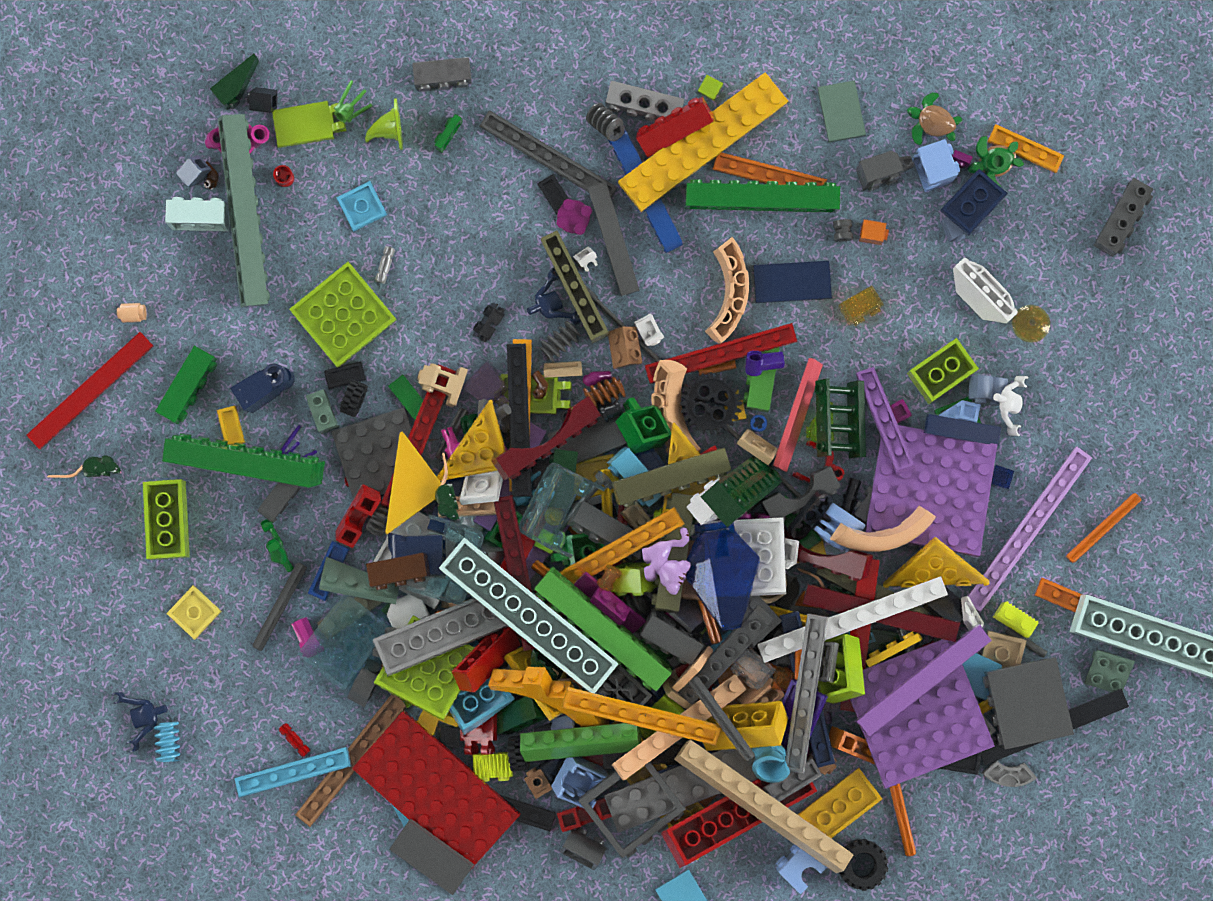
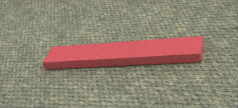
(797, 415)

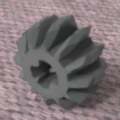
(378, 521)

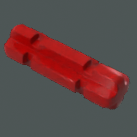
(294, 740)

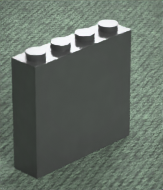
(1028, 703)

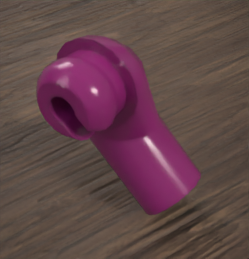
(595, 377)

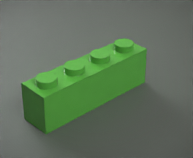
(760, 389)

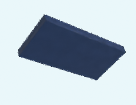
(792, 282)

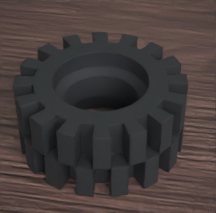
(353, 398)
(515, 757)

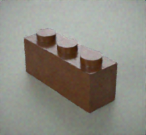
(398, 571)

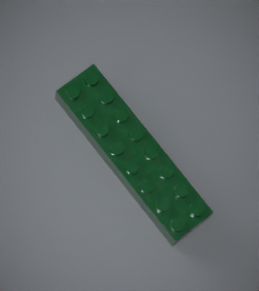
(741, 489)

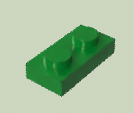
(444, 138)

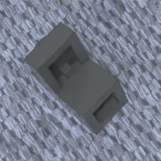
(364, 683)

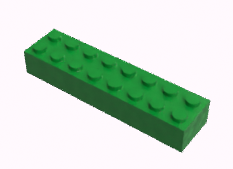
(762, 197)
(244, 460)

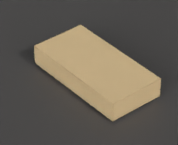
(563, 369)

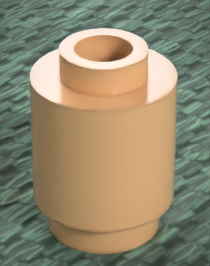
(131, 312)

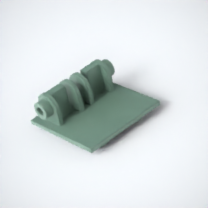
(1108, 671)

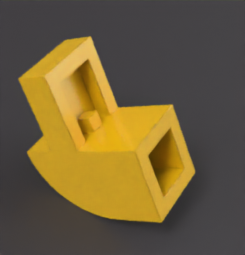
(431, 722)

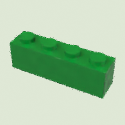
(186, 385)

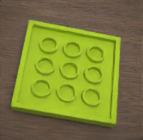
(343, 314)
(428, 683)

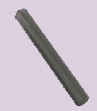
(279, 606)
(721, 718)

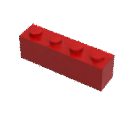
(674, 126)
(484, 658)

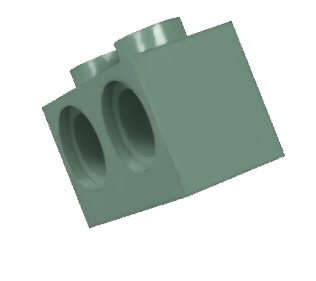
(322, 411)

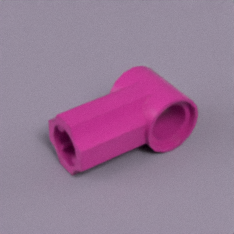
(303, 630)

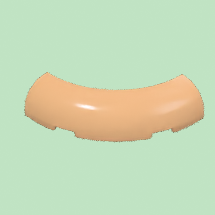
(736, 291)
(667, 396)
(887, 538)

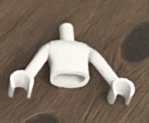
(1011, 403)

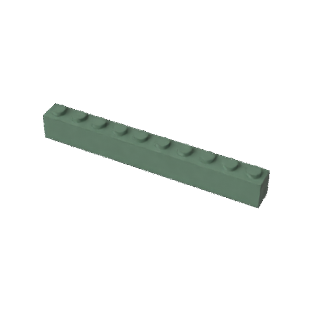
(243, 211)

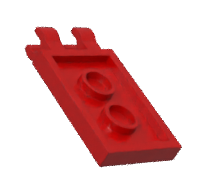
(481, 735)

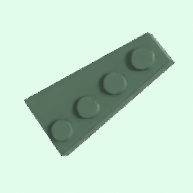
(353, 582)

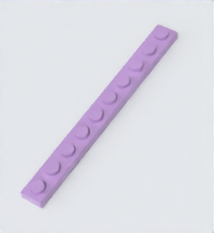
(1029, 527)

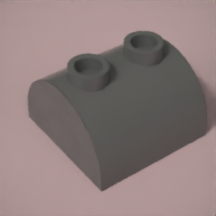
(584, 849)

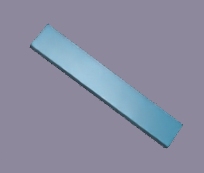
(293, 772)

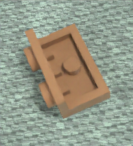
(624, 347)

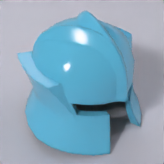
(770, 764)

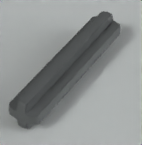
(456, 425)

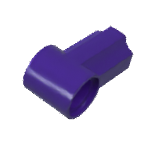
(758, 362)

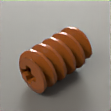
(605, 392)

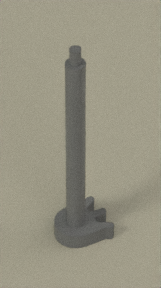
(602, 479)

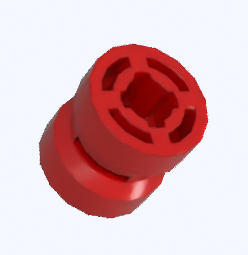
(280, 175)

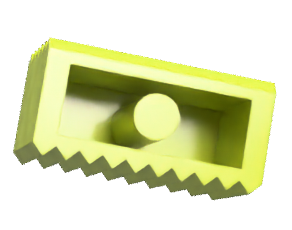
(1015, 619)
(492, 766)

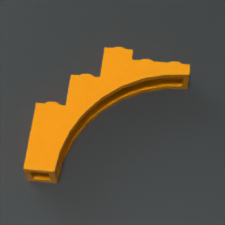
(539, 685)

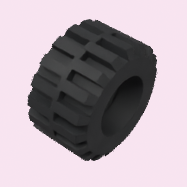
(879, 869)

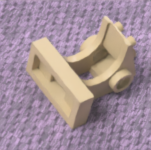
(428, 377)

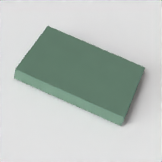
(841, 111)

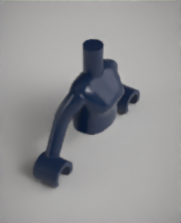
(550, 302)
(141, 716)

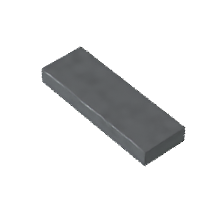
(793, 782)

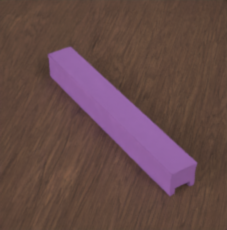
(923, 680)

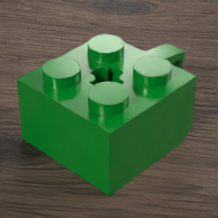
(643, 427)
(576, 545)

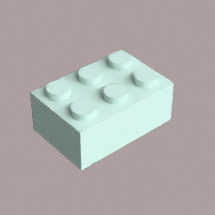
(197, 214)

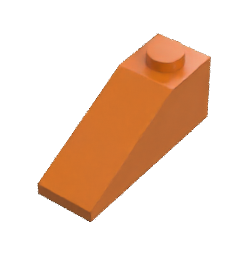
(850, 744)

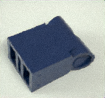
(263, 387)
(432, 545)

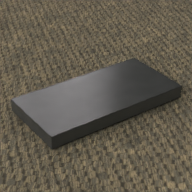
(595, 440)
(431, 856)

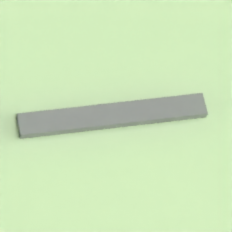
(806, 692)

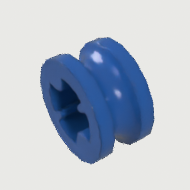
(764, 425)

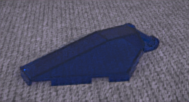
(722, 572)

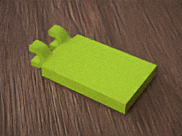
(306, 124)
(551, 401)

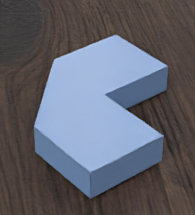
(963, 411)

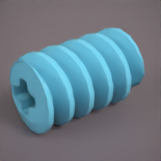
(167, 742)

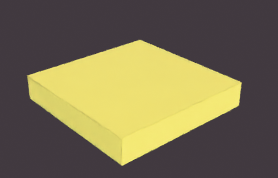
(194, 612)

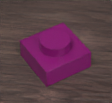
(963, 159)
(900, 411)

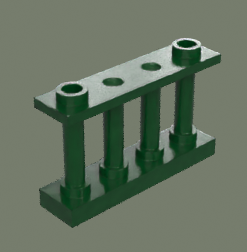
(856, 418)

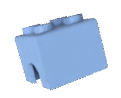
(936, 165)
(577, 778)
(794, 864)

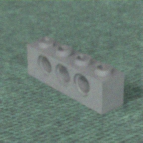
(638, 95)

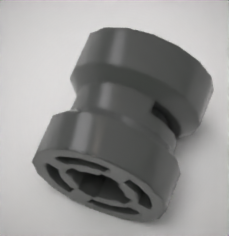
(843, 230)

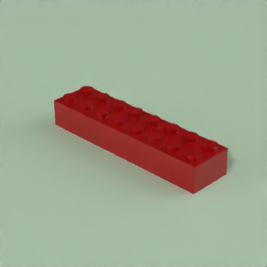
(717, 825)

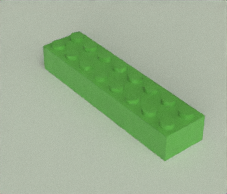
(597, 625)

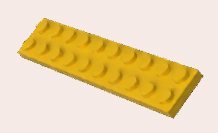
(682, 159)

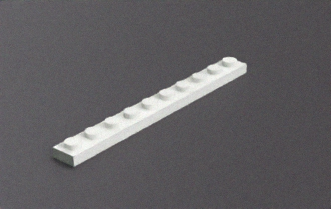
(857, 617)

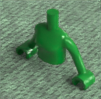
(275, 546)

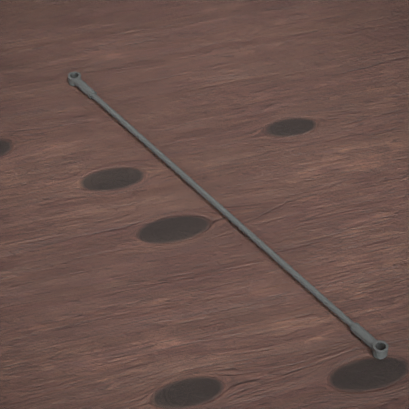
(595, 299)

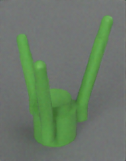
(344, 112)

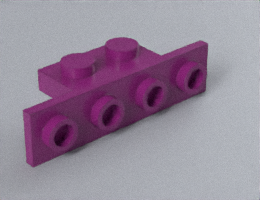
(609, 603)

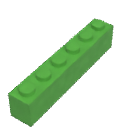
(579, 741)

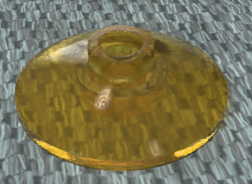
(1026, 331)

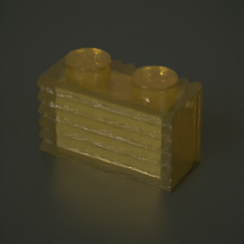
(860, 306)

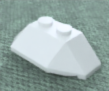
(983, 292)

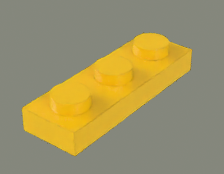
(893, 648)

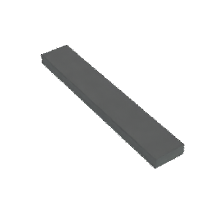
(613, 239)

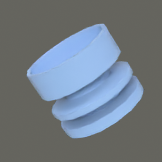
(838, 516)

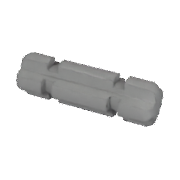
(385, 264)

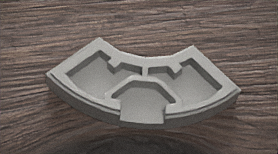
(1009, 776)

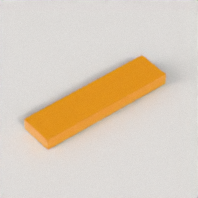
(1027, 148)

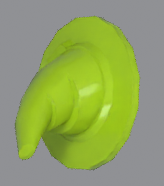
(387, 126)

